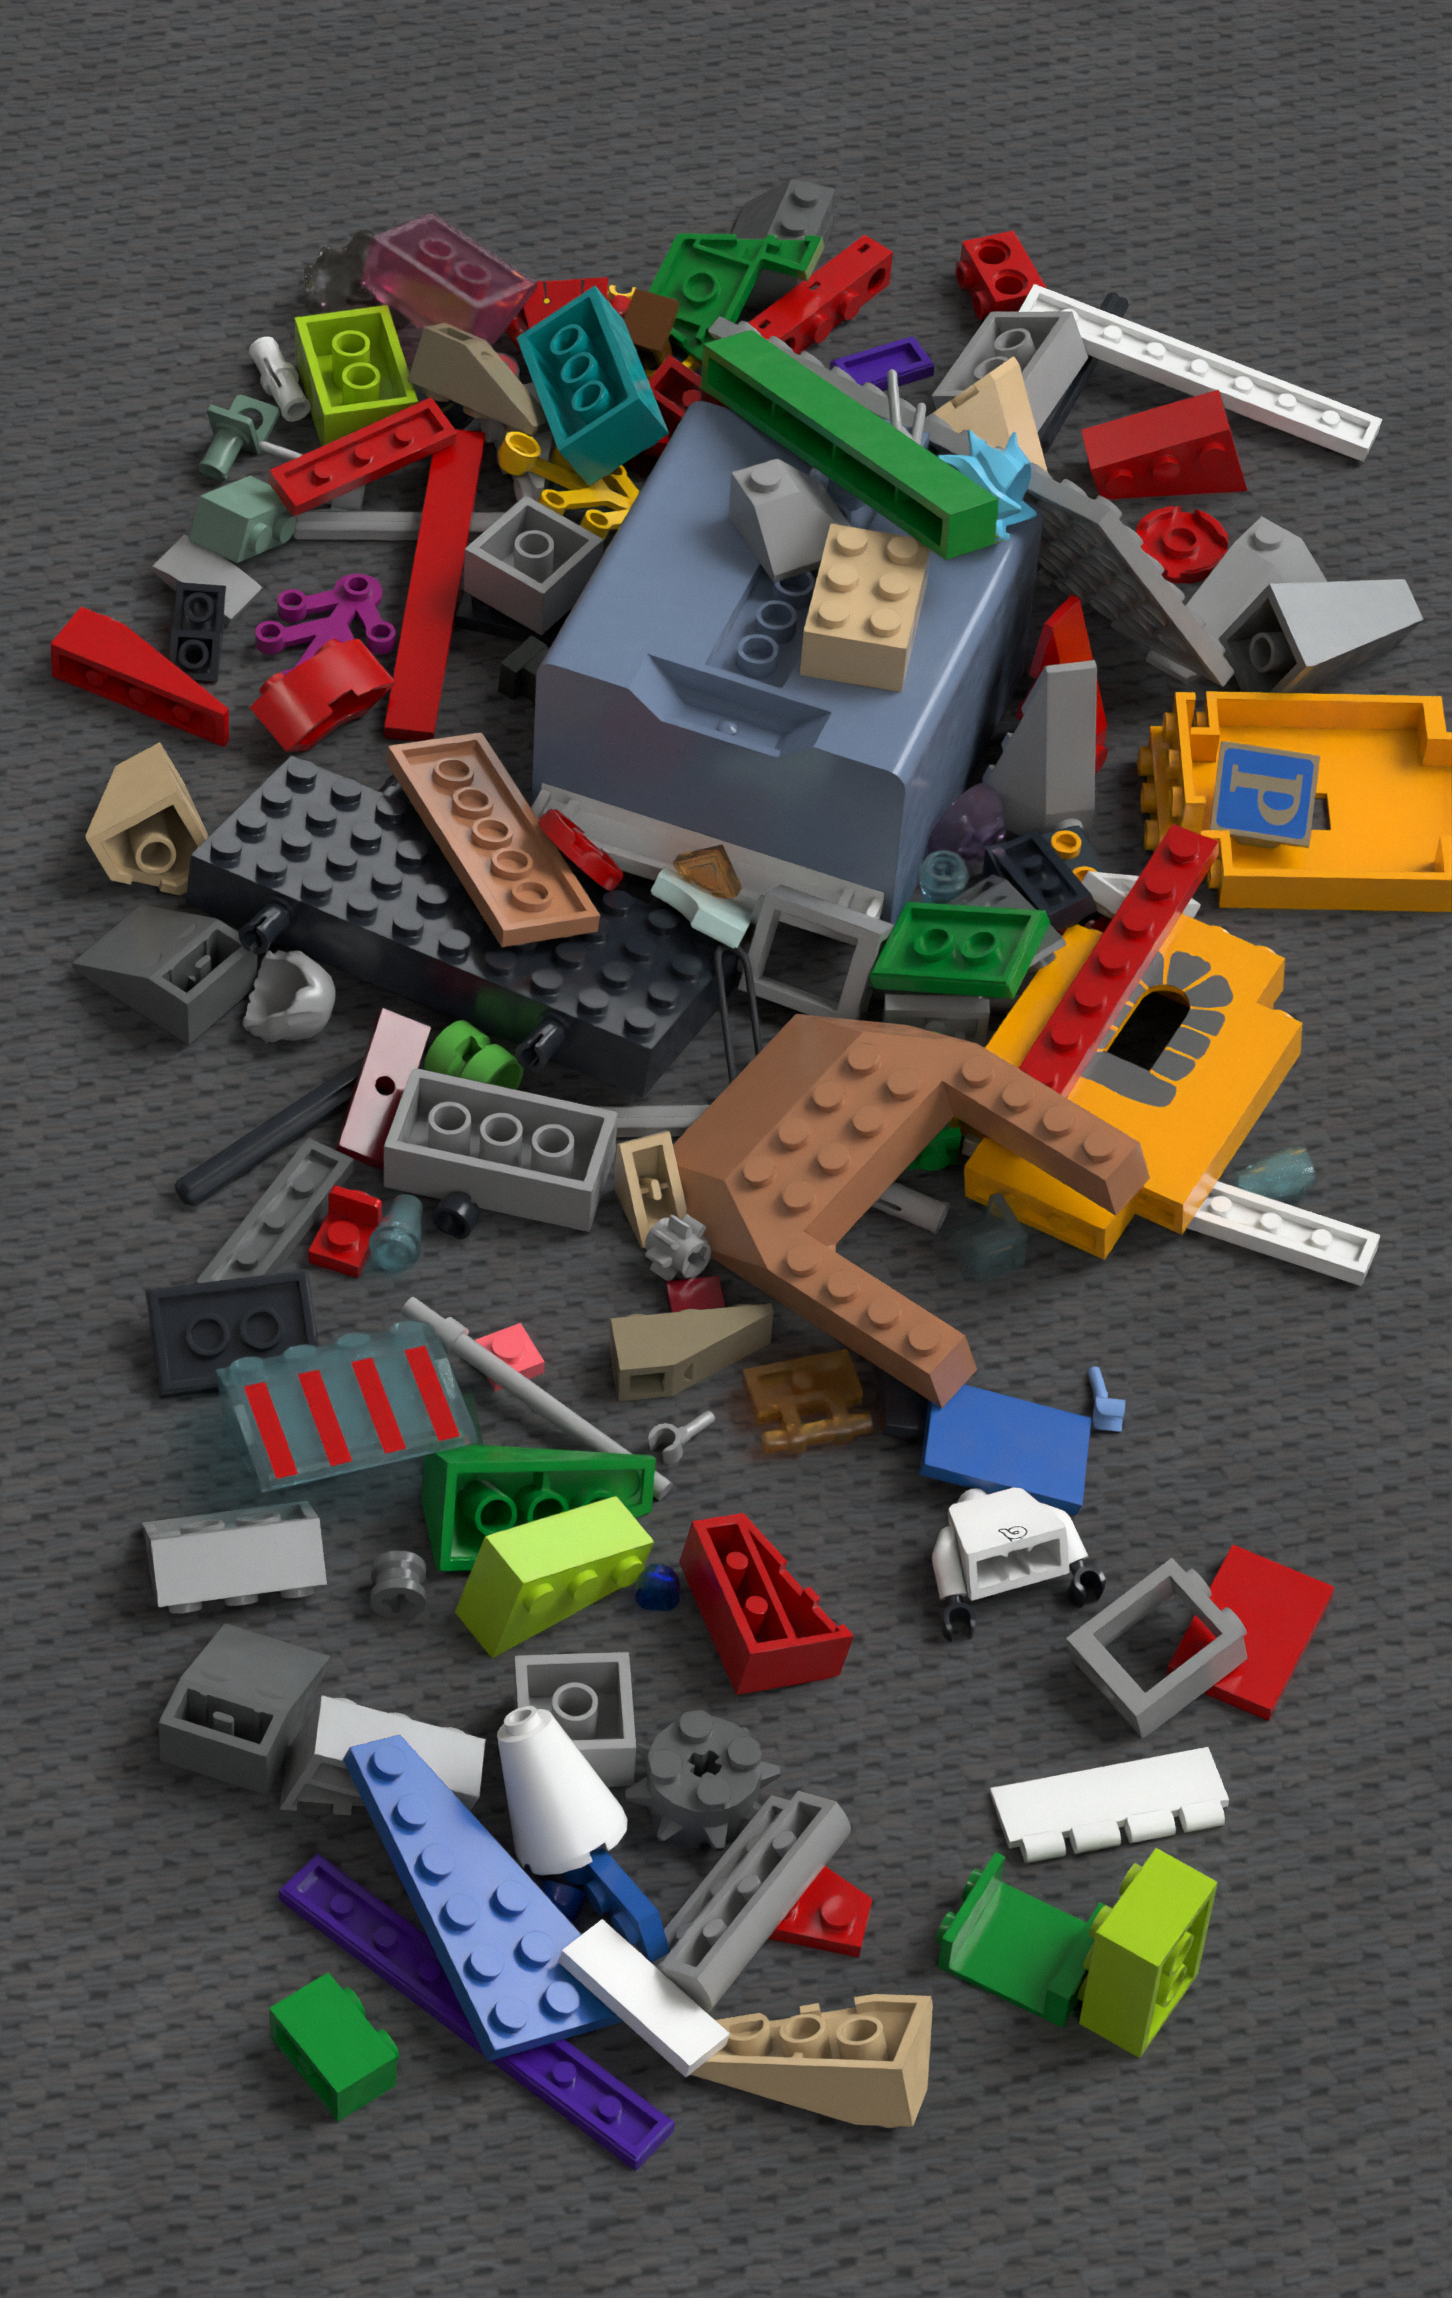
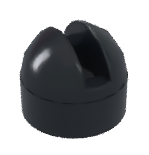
(456, 1215)

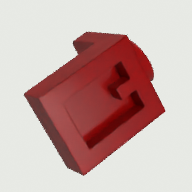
(346, 1231)

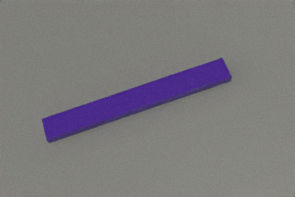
(408, 1962)

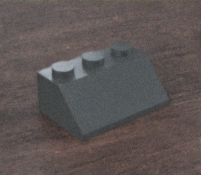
(790, 213)

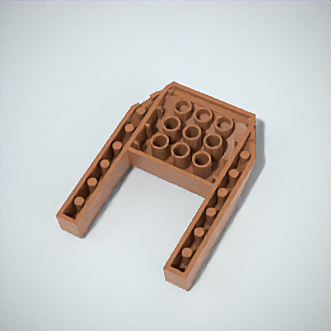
(825, 1131)

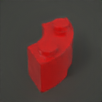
(321, 694)

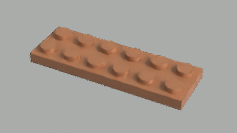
(492, 839)

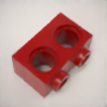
(996, 273)

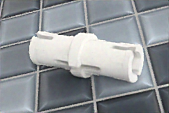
(279, 379)

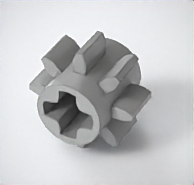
(677, 1248)

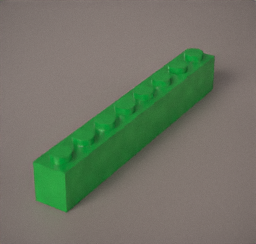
(850, 444)

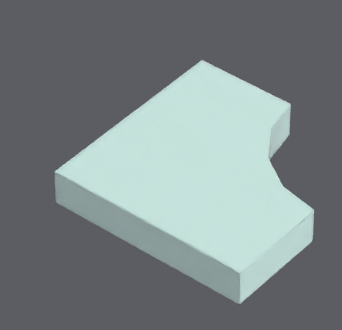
(708, 914)

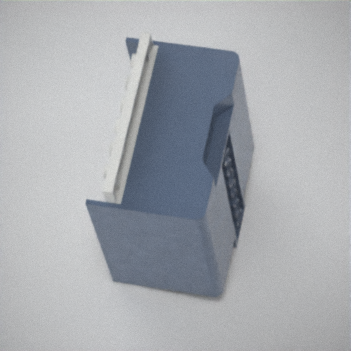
(683, 706)

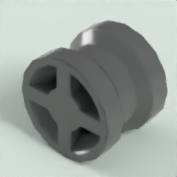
(398, 1584)

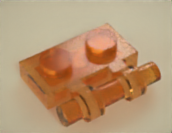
(803, 1388)

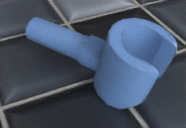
(1107, 1412)

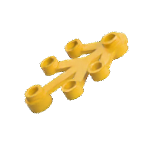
(521, 454)

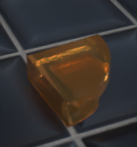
(710, 870)

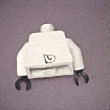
(1006, 1544)

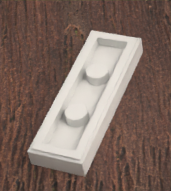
(644, 1998)

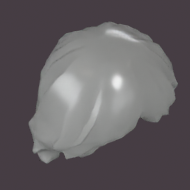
(289, 998)

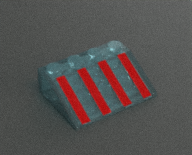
(343, 1406)

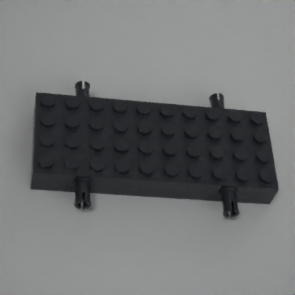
(372, 894)

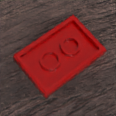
(1280, 1619)

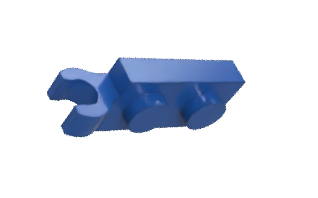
(630, 1910)

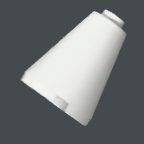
(554, 1795)

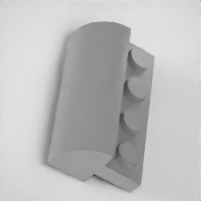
(750, 1893)

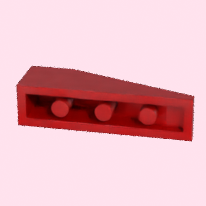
(124, 668)

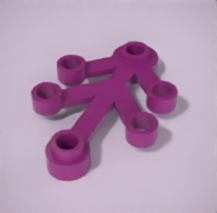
(352, 597)

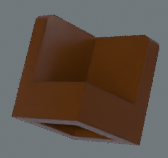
(650, 324)

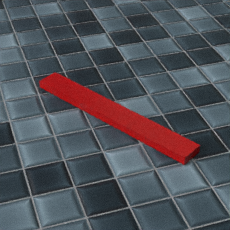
(434, 589)

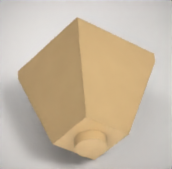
(995, 410)
(147, 824)

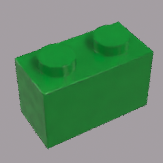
(334, 2045)

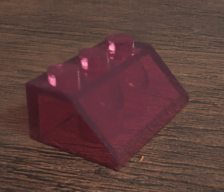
(445, 277)

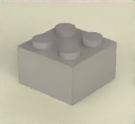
(531, 564)
(590, 1702)

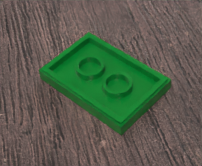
(959, 949)

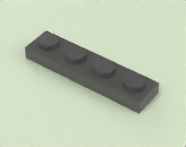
(281, 1214)

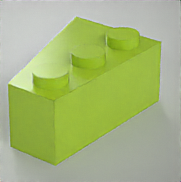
(550, 1571)

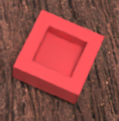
(516, 1350)

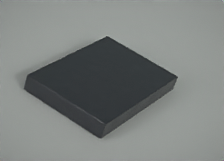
(226, 1320)

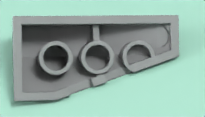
(1253, 562)
(1051, 756)

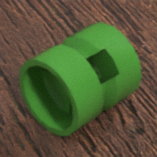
(469, 1055)

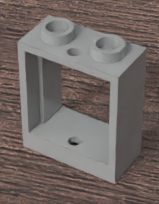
(858, 989)
(1152, 1709)

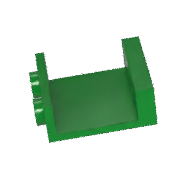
(1016, 1945)

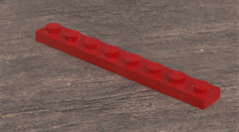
(1120, 959)

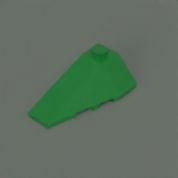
(497, 1488)

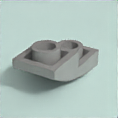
(195, 564)

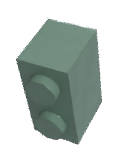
(241, 520)

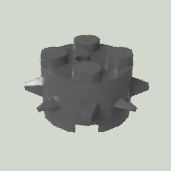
(702, 1780)

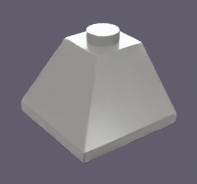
(782, 517)

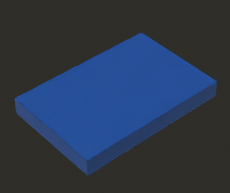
(1005, 1444)

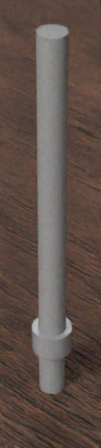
(456, 1340)

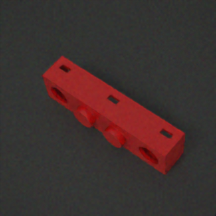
(844, 287)

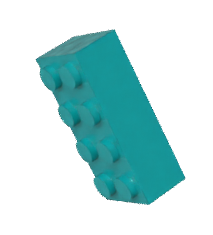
(592, 386)

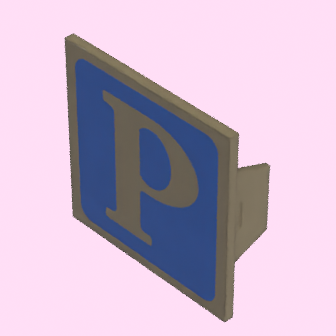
(1264, 795)

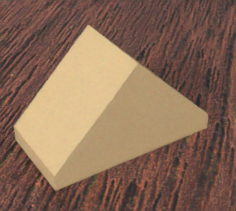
(648, 1182)

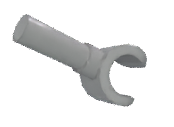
(677, 1436)

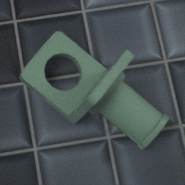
(234, 433)

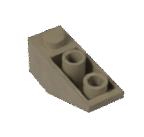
(469, 372)
(677, 1349)

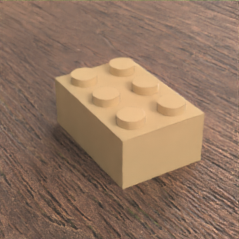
(865, 608)

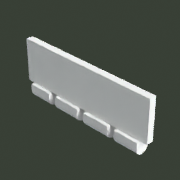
(1100, 1800)

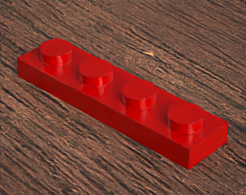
(362, 457)

